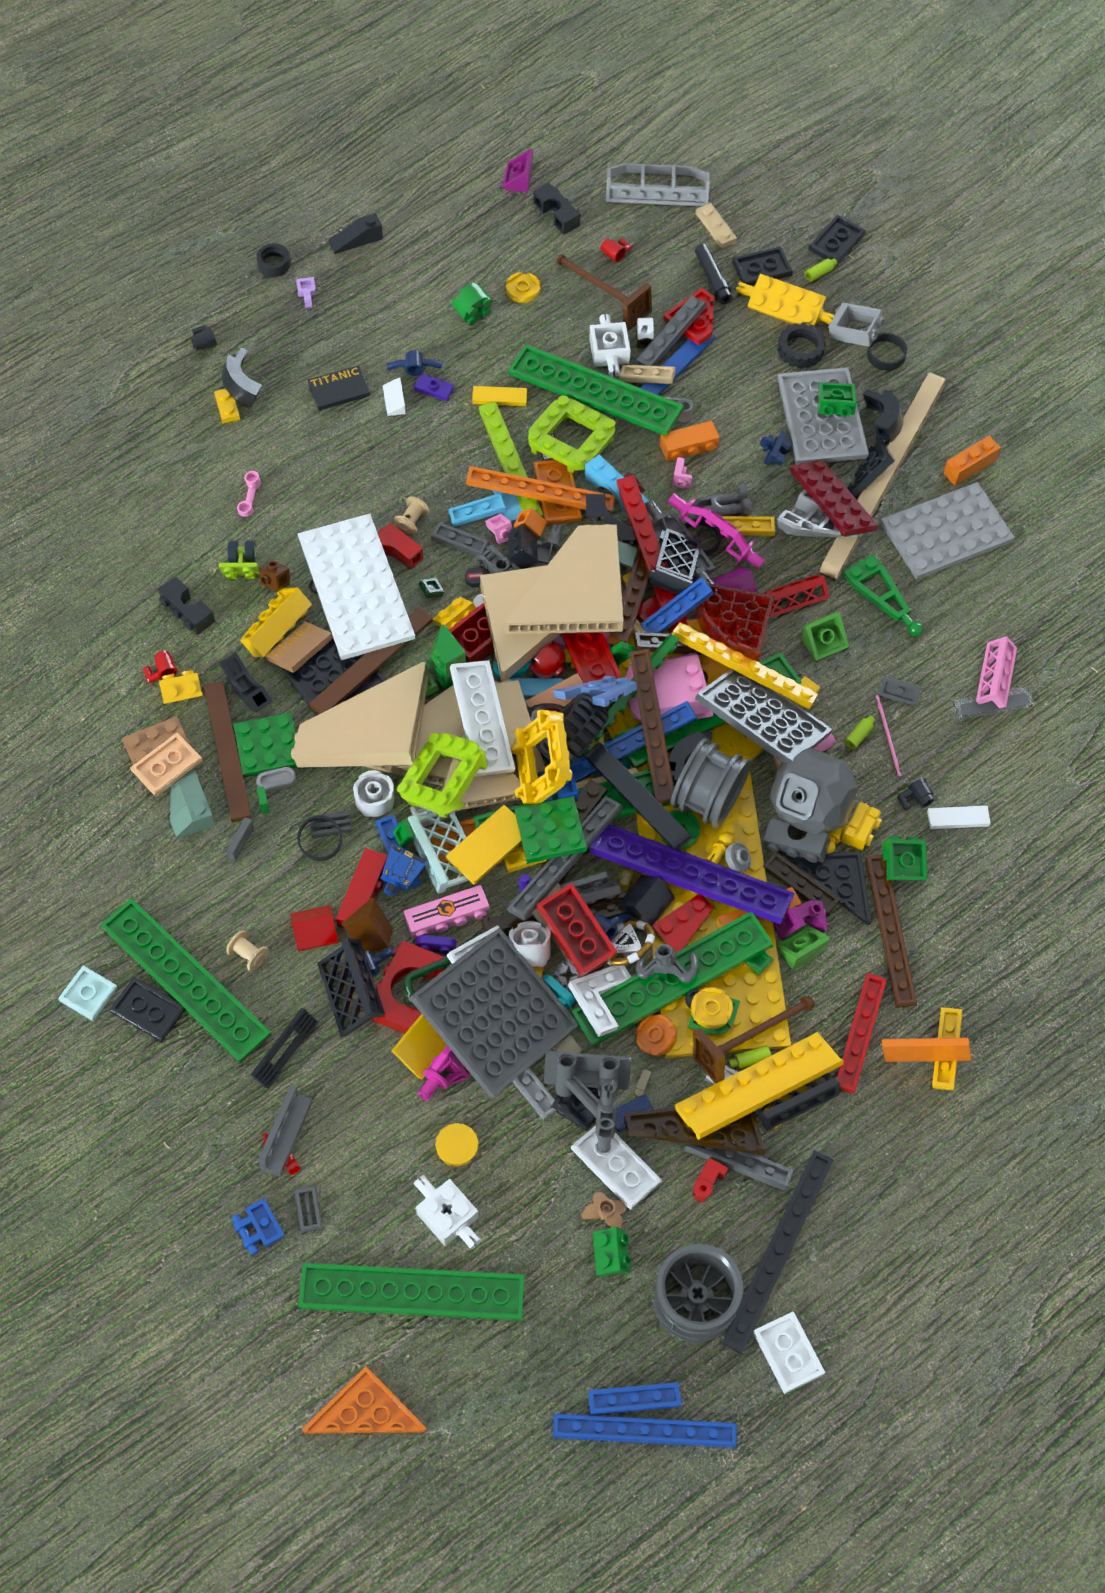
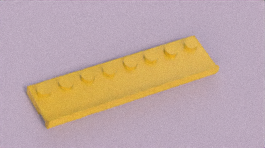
(758, 1085)

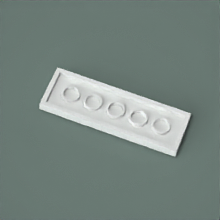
(482, 714)

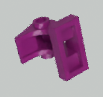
(796, 918)

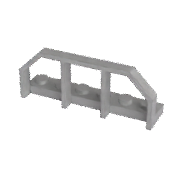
(657, 193)

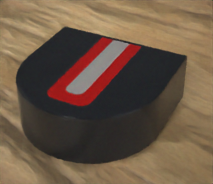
(472, 576)

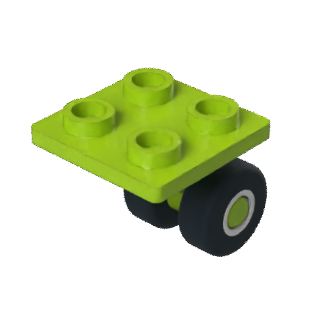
(236, 565)

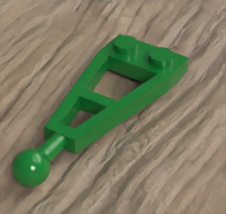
(866, 570)

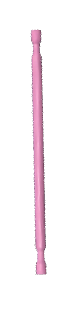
(888, 736)

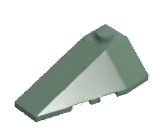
(189, 806)

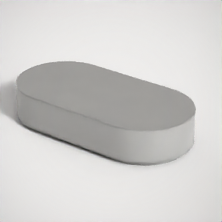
(276, 779)

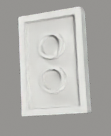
(789, 1352)

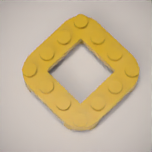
(557, 773)

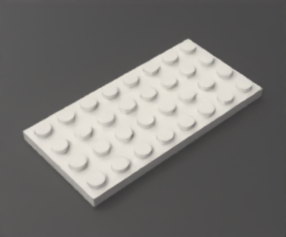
(356, 586)

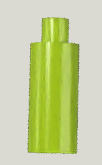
(820, 269)
(859, 732)
(750, 1057)

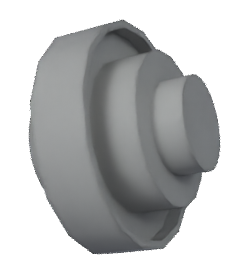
(738, 857)

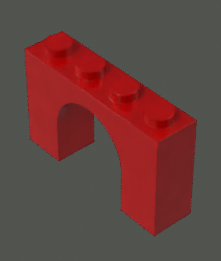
(400, 546)
(405, 960)

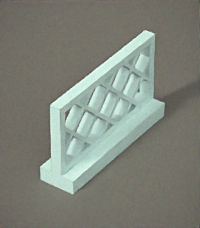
(427, 850)

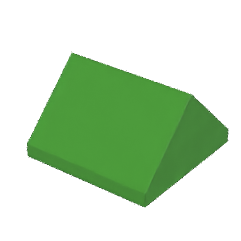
(825, 636)
(802, 946)

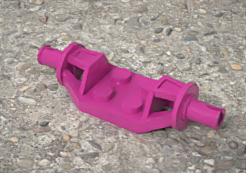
(714, 520)
(445, 1061)

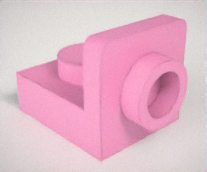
(680, 477)
(500, 527)

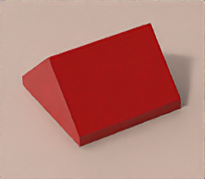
(314, 928)

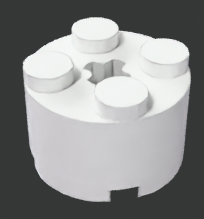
(374, 794)
(532, 942)

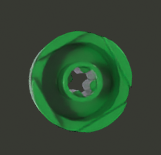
(472, 303)

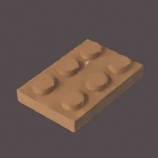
(146, 740)

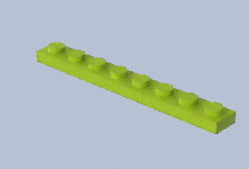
(506, 450)

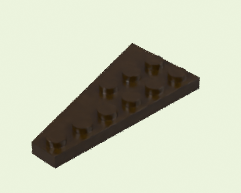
(669, 1126)

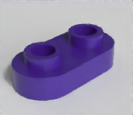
(436, 943)

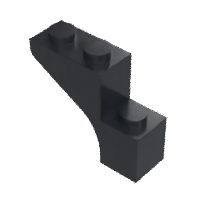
(597, 508)

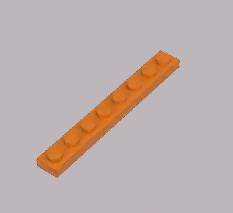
(532, 488)

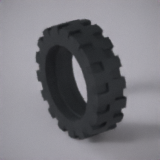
(804, 331)

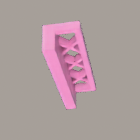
(1001, 671)

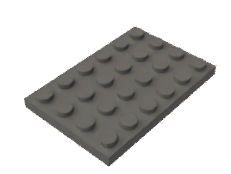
(763, 715)

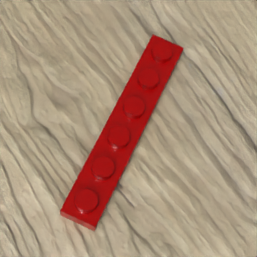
(860, 1032)

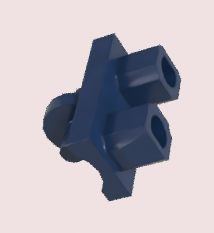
(773, 446)

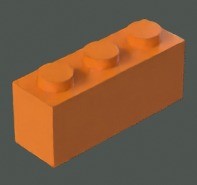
(689, 441)
(972, 460)

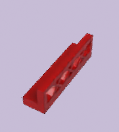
(793, 589)

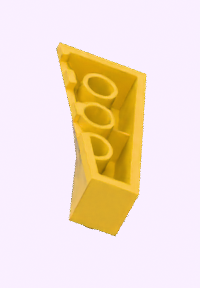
(276, 621)

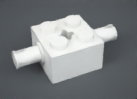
(609, 345)
(442, 1199)

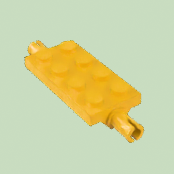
(785, 301)

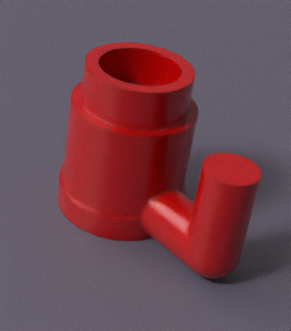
(615, 250)
(164, 664)

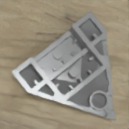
(808, 520)

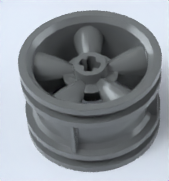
(710, 783)
(719, 1267)

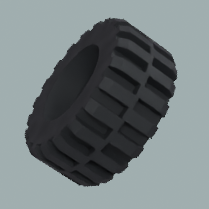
(582, 725)

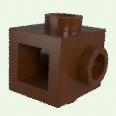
(274, 576)

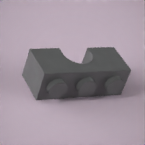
(811, 847)

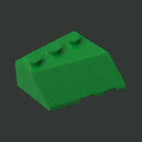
(443, 653)

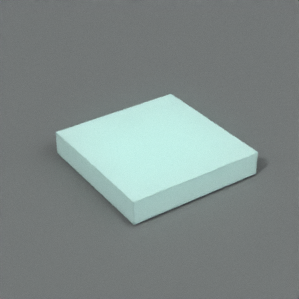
(88, 993)

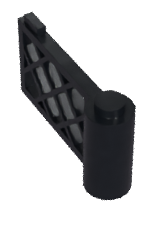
(671, 578)

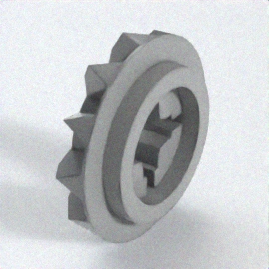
(563, 969)

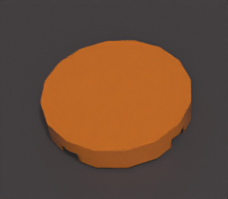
(656, 1035)

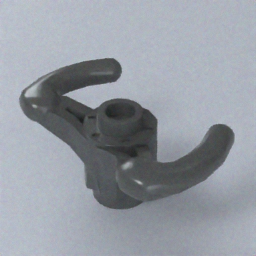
(666, 963)

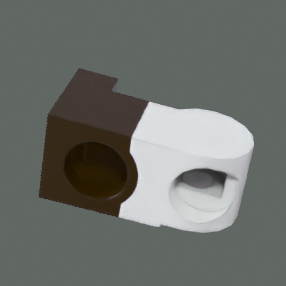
(644, 331)

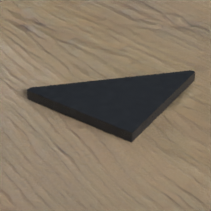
(875, 464)
(843, 876)

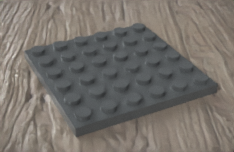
(494, 1012)

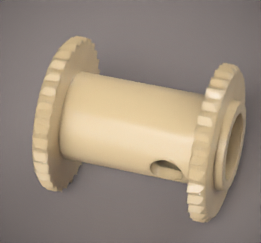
(415, 509)
(241, 946)

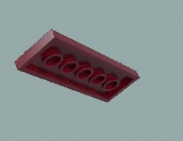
(833, 498)

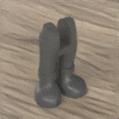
(725, 503)

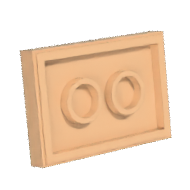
(166, 764)

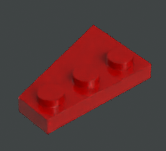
(682, 924)

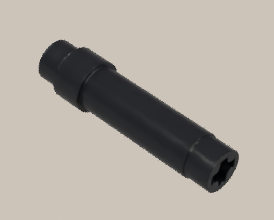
(718, 284)

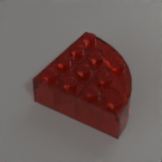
(736, 619)

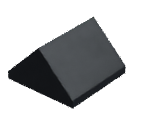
(647, 899)

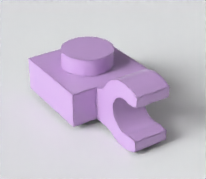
(306, 288)

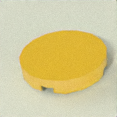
(522, 287)
(711, 1008)
(456, 1144)

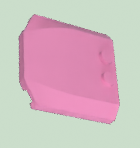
(675, 683)

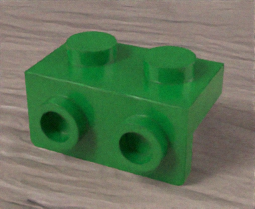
(611, 1251)

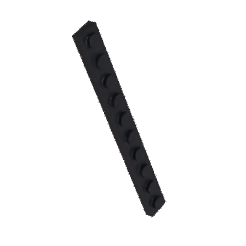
(777, 1252)

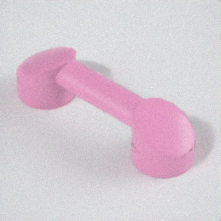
(253, 482)

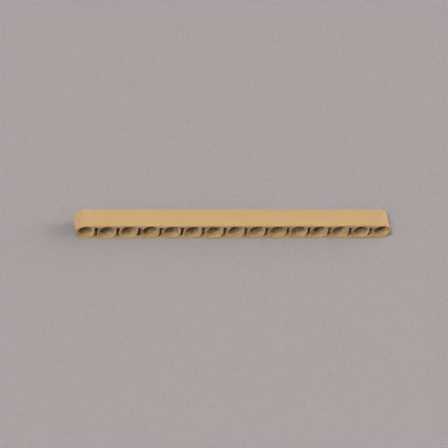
(899, 447)

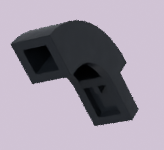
(243, 684)
(682, 752)

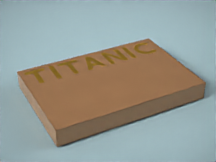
(299, 647)

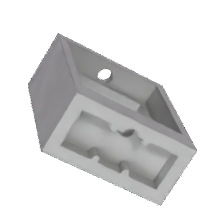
(857, 313)

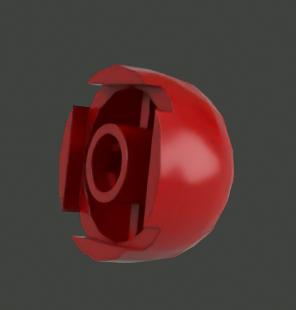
(549, 662)

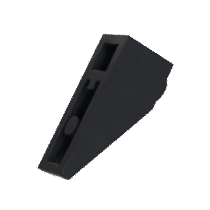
(359, 233)

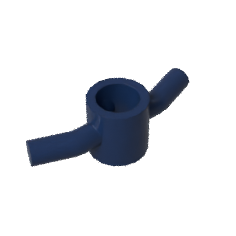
(414, 363)
(609, 926)
(373, 961)

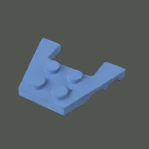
(601, 690)

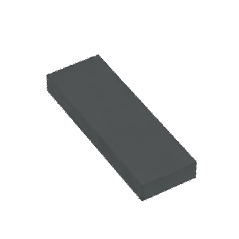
(459, 539)

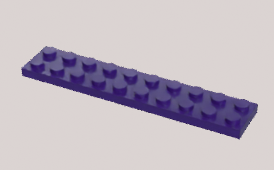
(693, 873)

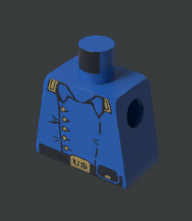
(401, 869)

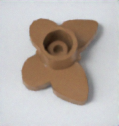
(605, 1209)

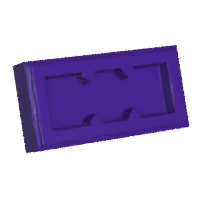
(434, 387)

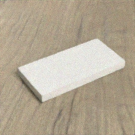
(619, 1168)

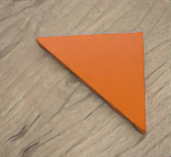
(364, 1407)

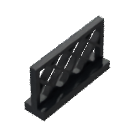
(361, 979)
(802, 1102)

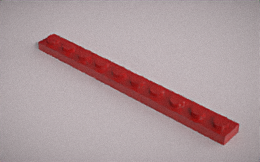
(644, 535)

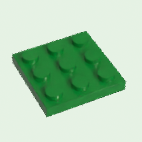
(265, 744)
(550, 829)

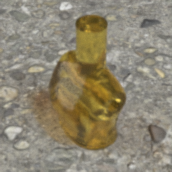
(626, 878)

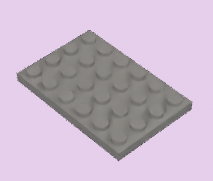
(813, 433)
(947, 530)

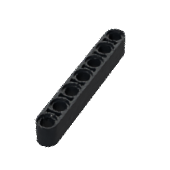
(637, 796)

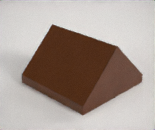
(369, 926)

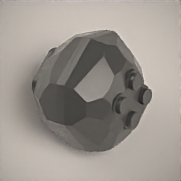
(814, 792)

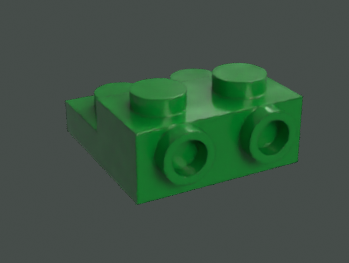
(836, 399)
(905, 858)

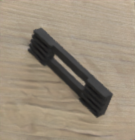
(266, 1072)

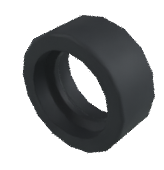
(273, 249)

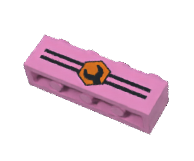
(446, 912)

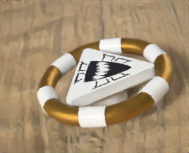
(628, 943)

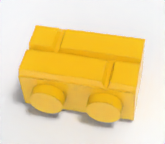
(861, 826)

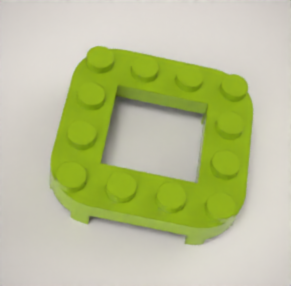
(562, 409)
(442, 745)

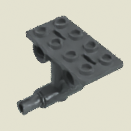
(577, 1071)

